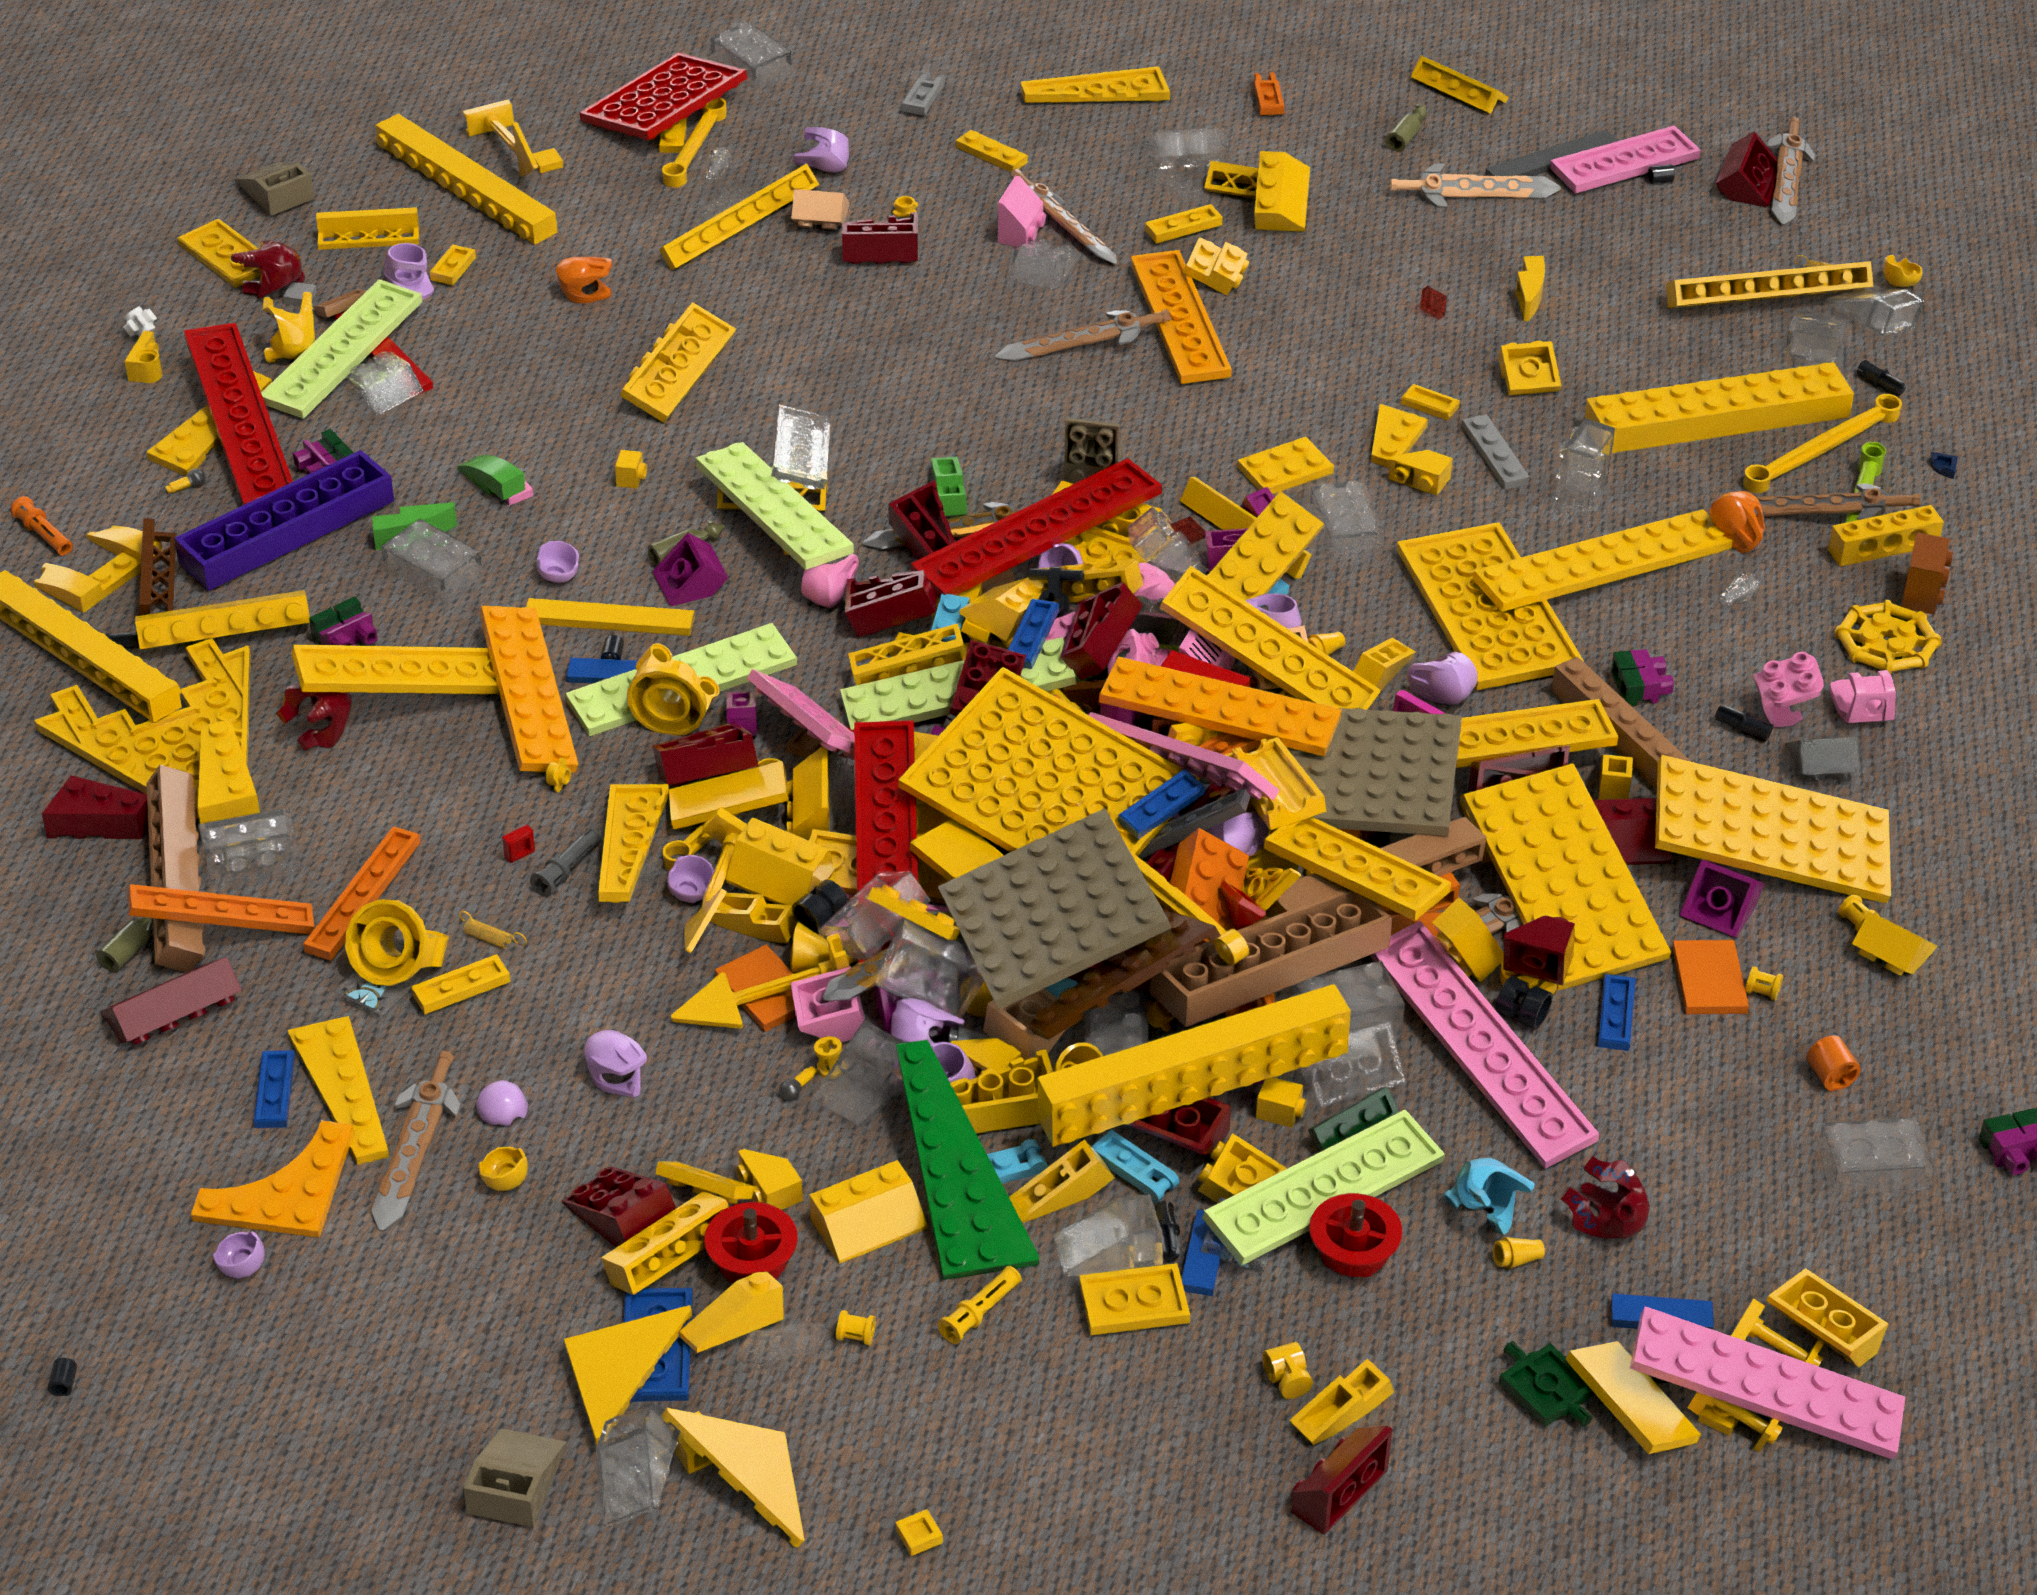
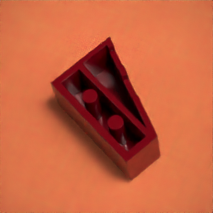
(921, 521)
(888, 602)
(1099, 629)
(705, 754)
(96, 809)

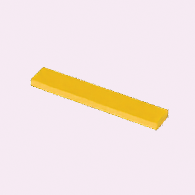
(1228, 515)
(613, 617)

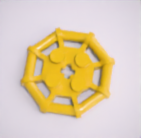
(1902, 641)

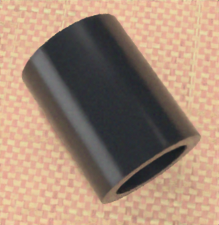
(1661, 173)
(612, 647)
(62, 1377)

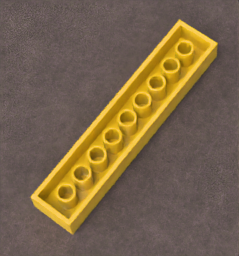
(1723, 406)
(1193, 1065)

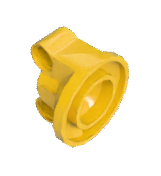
(669, 693)
(372, 946)

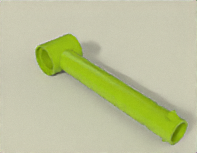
(1869, 466)

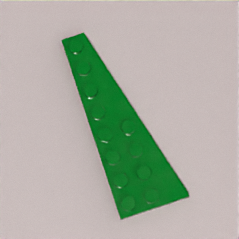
(966, 1202)

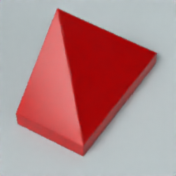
(1241, 906)

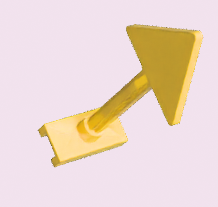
(495, 118)
(725, 829)
(718, 1004)

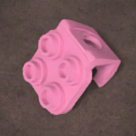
(1141, 647)
(1788, 684)
(1864, 697)

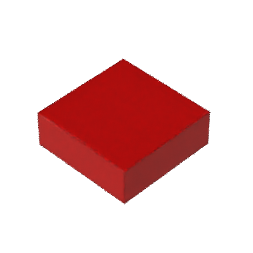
(518, 843)

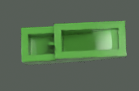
(494, 475)
(950, 485)
(388, 526)

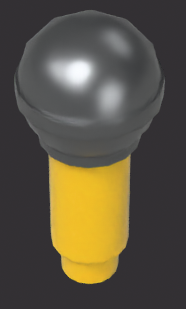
(195, 478)
(791, 1088)

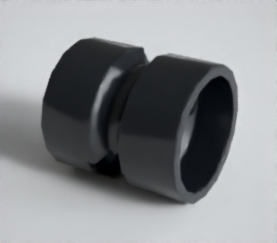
(819, 905)
(1534, 1005)

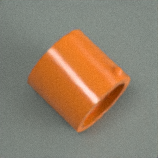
(1833, 1063)

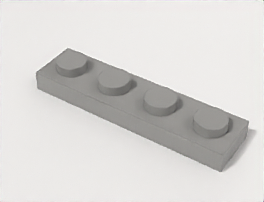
(1495, 452)

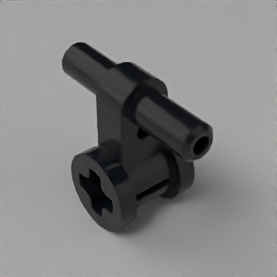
(1055, 577)

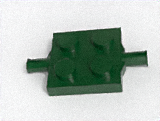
(1546, 1384)

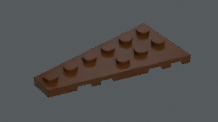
(1122, 972)

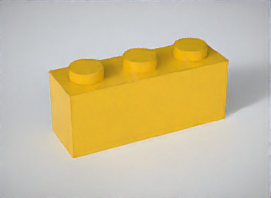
(1468, 940)

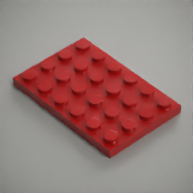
(663, 96)

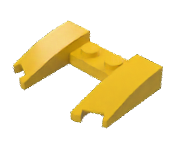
(86, 591)

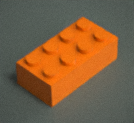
(1200, 869)

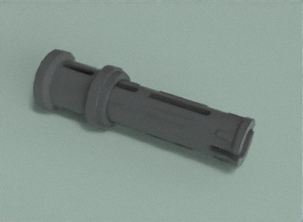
(558, 868)

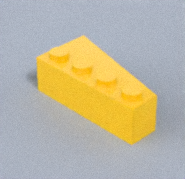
(223, 776)
(1004, 1096)

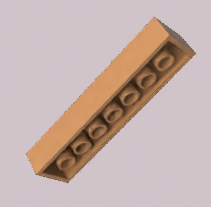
(1280, 955)

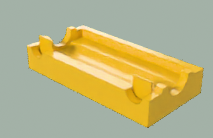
(1297, 793)

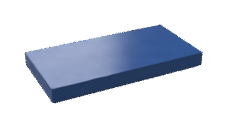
(672, 1370)

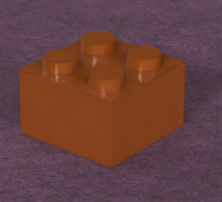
(1927, 573)

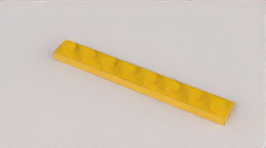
(737, 217)

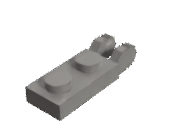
(923, 94)

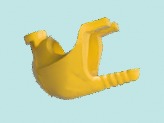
(294, 330)

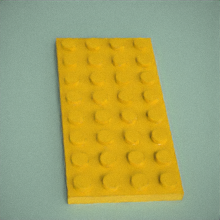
(1501, 645)
(1773, 829)
(1566, 865)

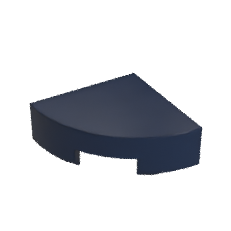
(1945, 463)

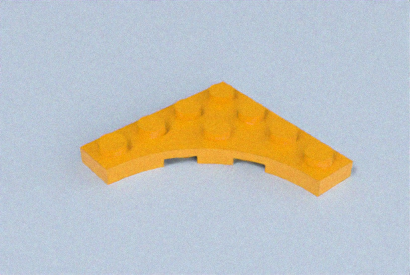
(289, 1200)

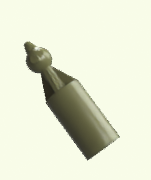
(1406, 129)
(659, 550)
(125, 944)

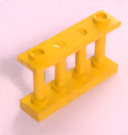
(1753, 1326)

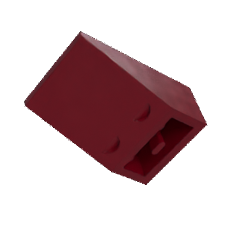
(979, 668)
(620, 1203)

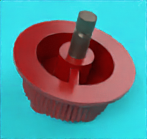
(1355, 1233)
(751, 1240)

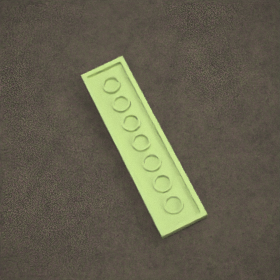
(341, 348)
(774, 506)
(727, 662)
(932, 690)
(1284, 1203)

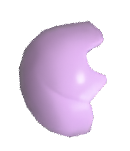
(1060, 555)
(557, 561)
(689, 878)
(501, 1103)
(239, 1254)

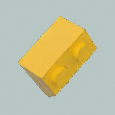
(1892, 944)

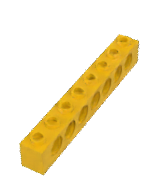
(1769, 284)

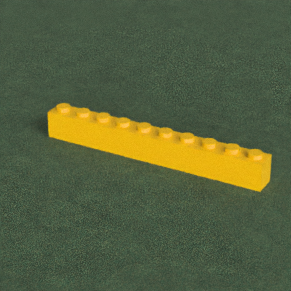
(466, 179)
(87, 650)

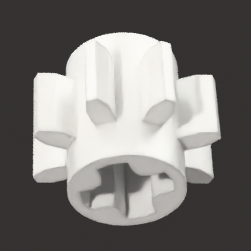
(139, 321)

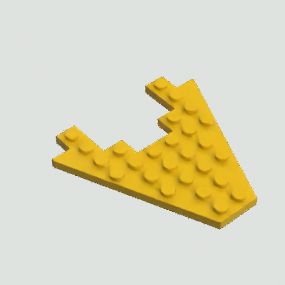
(174, 741)

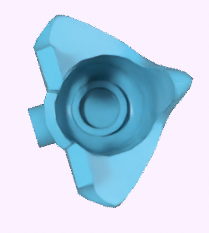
(1489, 1184)

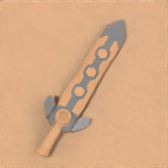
(1436, 186)

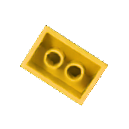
(1281, 192)
(1003, 606)
(809, 795)
(777, 863)
(867, 1211)
(1830, 1316)

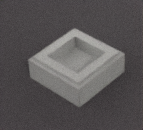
(295, 292)

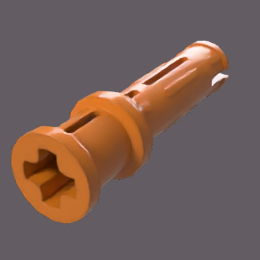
(58, 542)

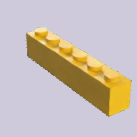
(222, 619)

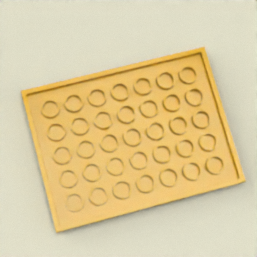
(1031, 765)

